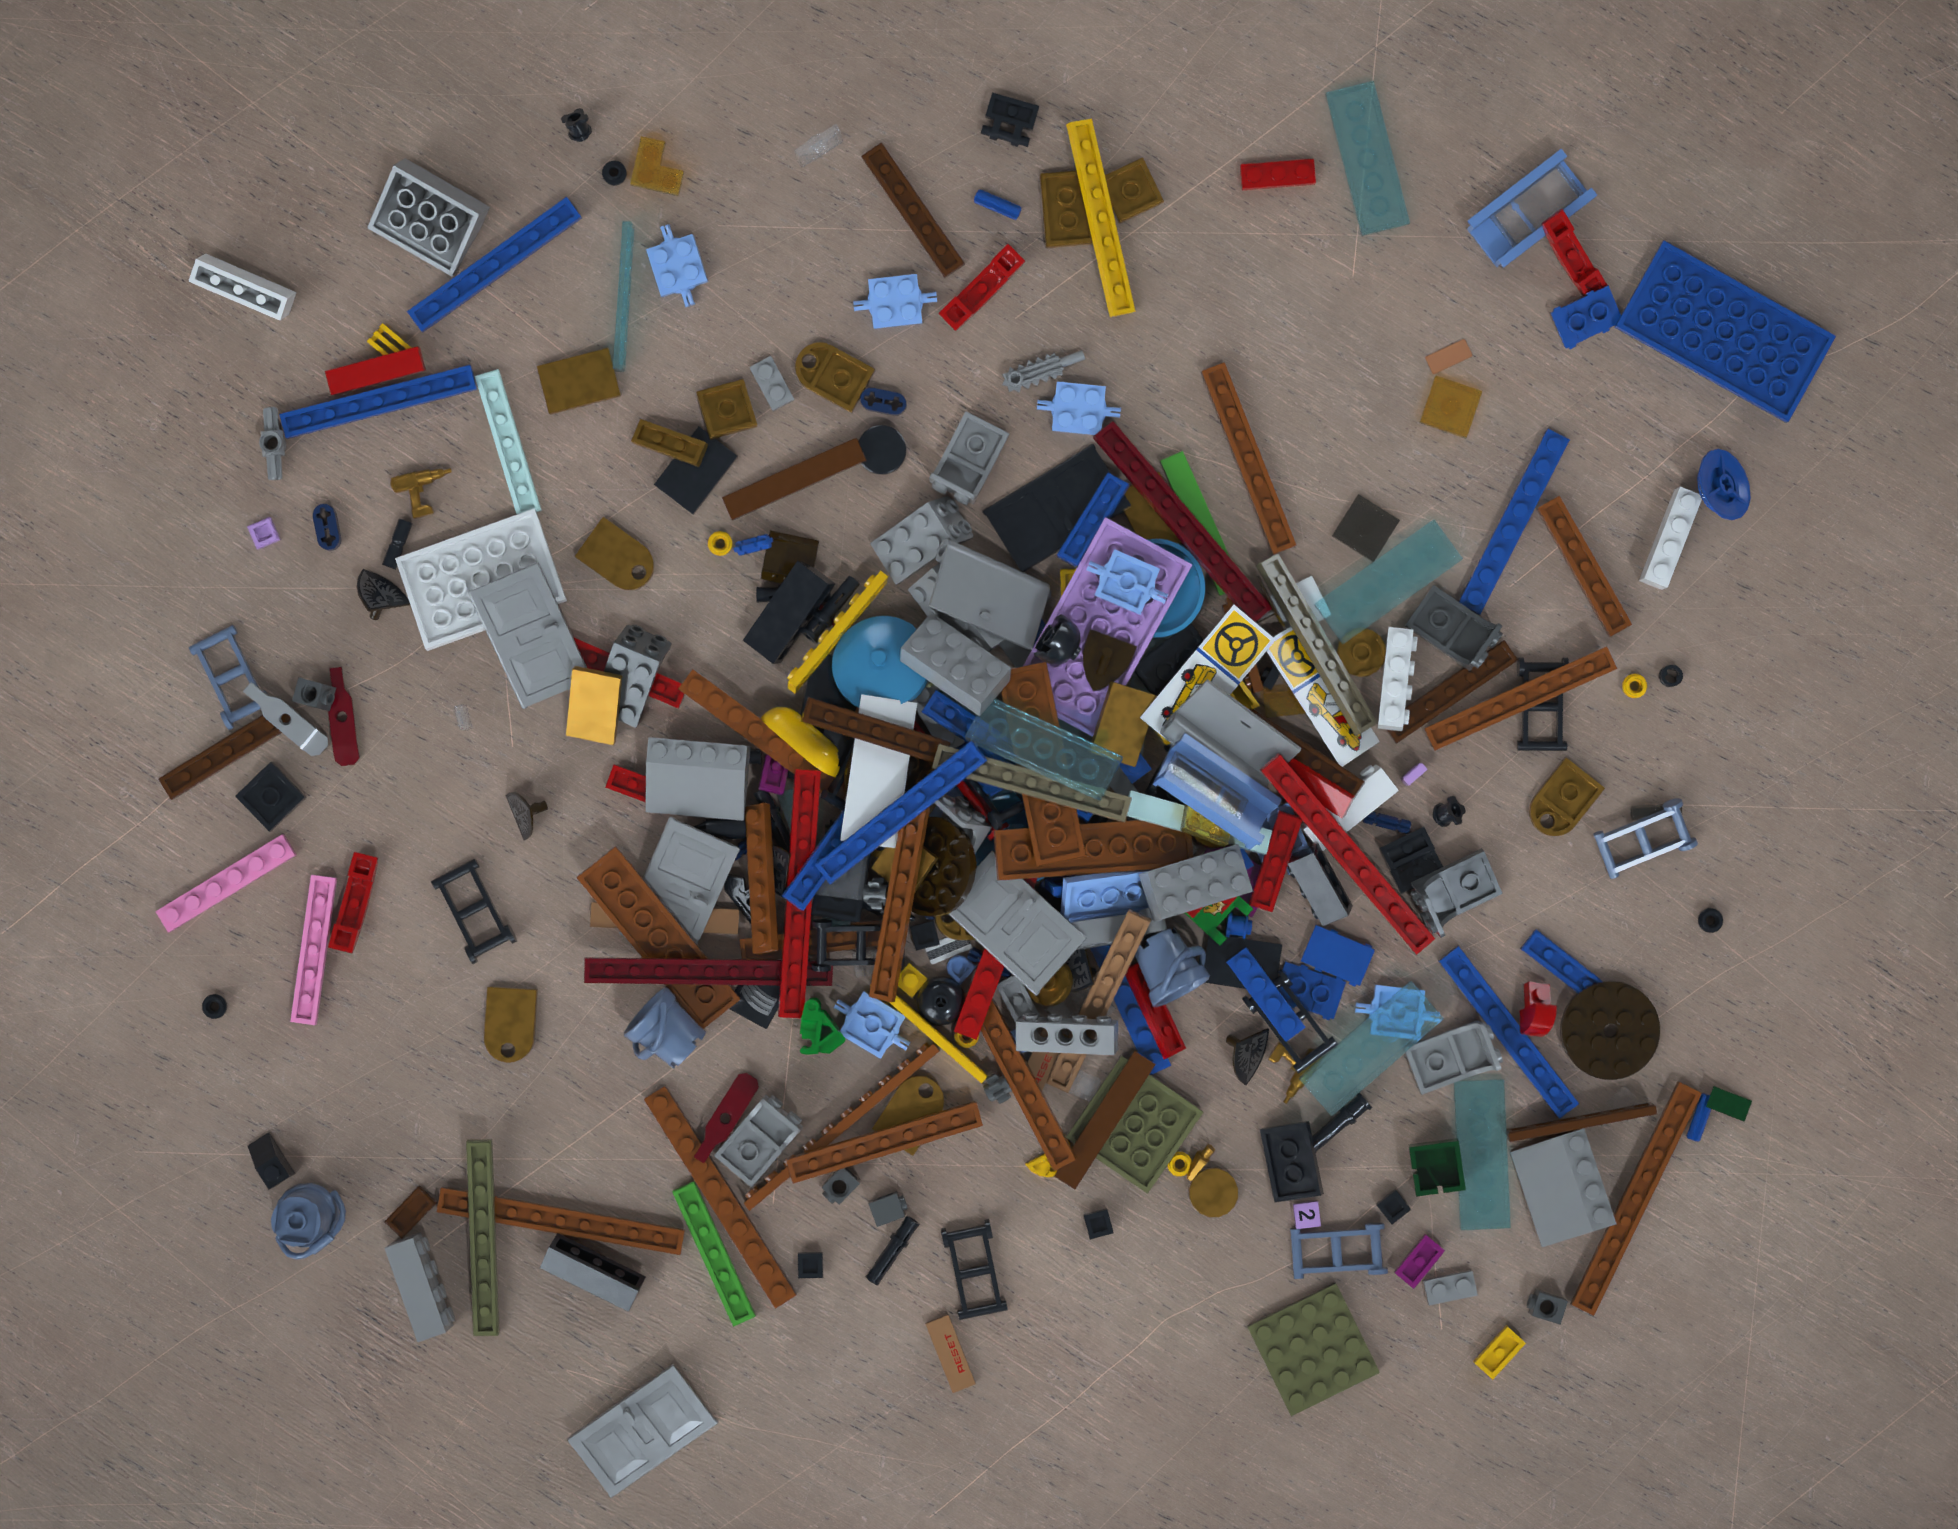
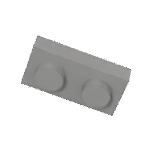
(771, 383)
(1016, 997)
(1450, 1287)

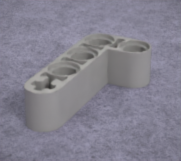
(1103, 930)

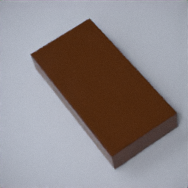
(410, 1212)

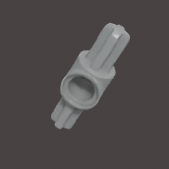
(271, 430)

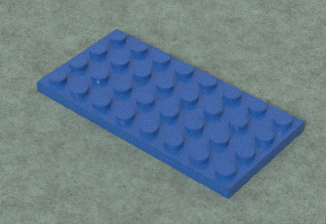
(1725, 331)

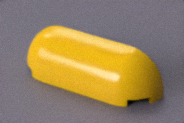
(803, 738)

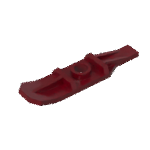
(342, 732)
(734, 1104)

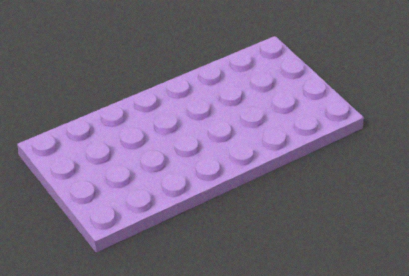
(1071, 690)

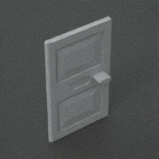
(528, 634)
(689, 873)
(1017, 926)
(642, 1430)

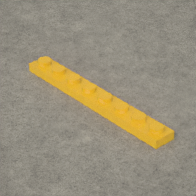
(1100, 217)

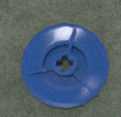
(1723, 484)

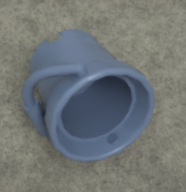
(1170, 967)
(664, 1030)
(307, 1218)

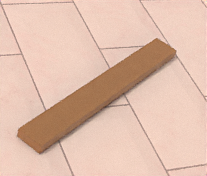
(1103, 992)

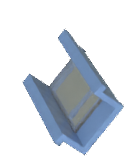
(1515, 217)
(1216, 790)

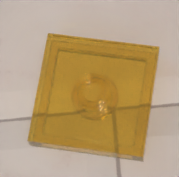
(1450, 407)

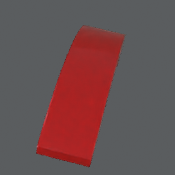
(1571, 254)
(982, 288)
(354, 903)

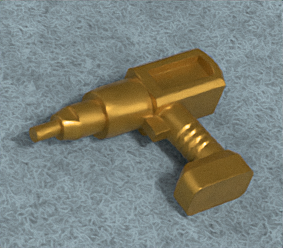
(414, 483)
(1280, 1051)

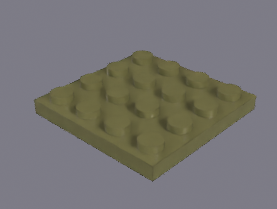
(1146, 1133)
(1313, 1349)

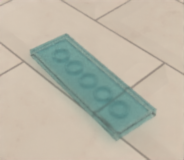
(1367, 158)
(1388, 581)
(1045, 748)
(1371, 1048)
(1483, 1149)

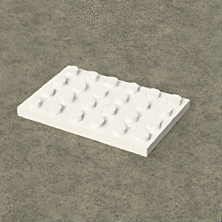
(443, 573)

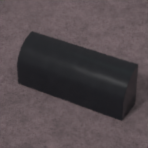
(788, 611)

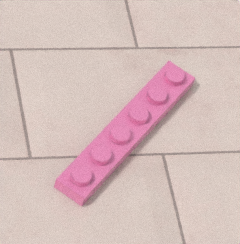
(226, 883)
(313, 949)

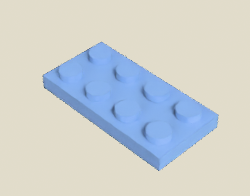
(1102, 895)

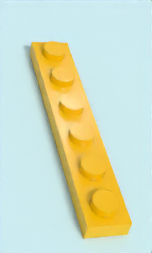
(829, 639)

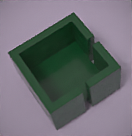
(1437, 1165)

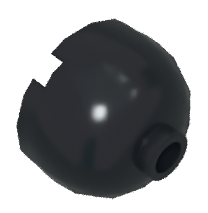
(1059, 642)
(943, 988)

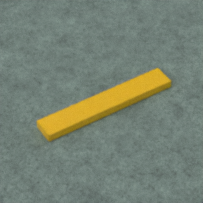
(939, 1039)

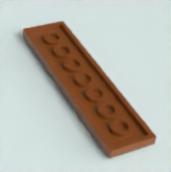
(1052, 827)
(1107, 849)
(652, 930)

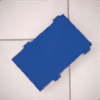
(1586, 317)
(1337, 955)
(1314, 990)

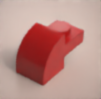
(1538, 1014)

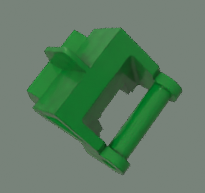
(820, 1029)

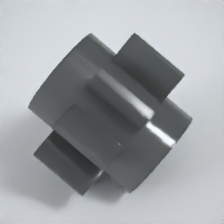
(876, 893)
(997, 1088)

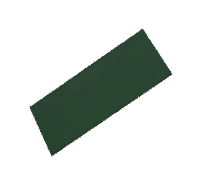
(1728, 1103)

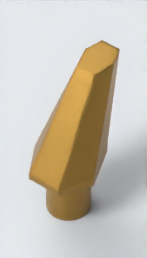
(1200, 1160)

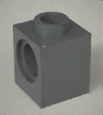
(306, 692)
(844, 1175)
(888, 1208)
(1557, 1309)

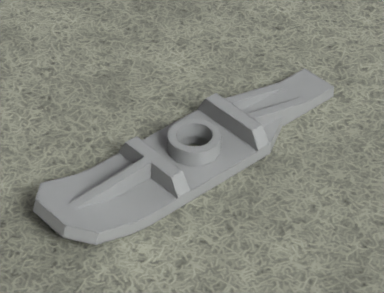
(297, 729)

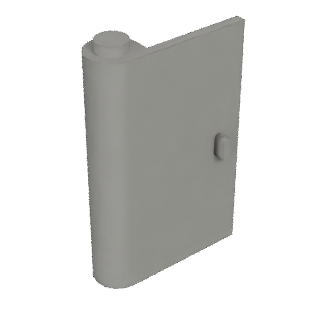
(976, 584)
(1229, 731)

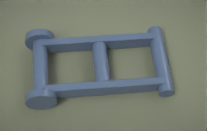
(227, 715)
(1684, 843)
(1373, 1268)

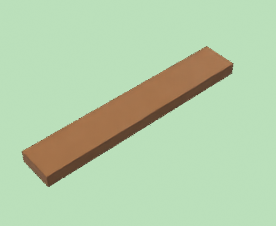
(720, 921)

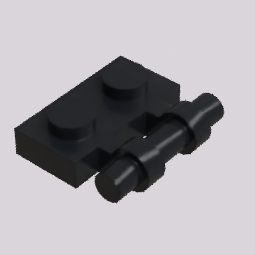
(1011, 112)

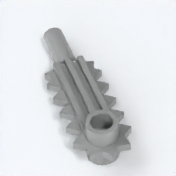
(1041, 370)

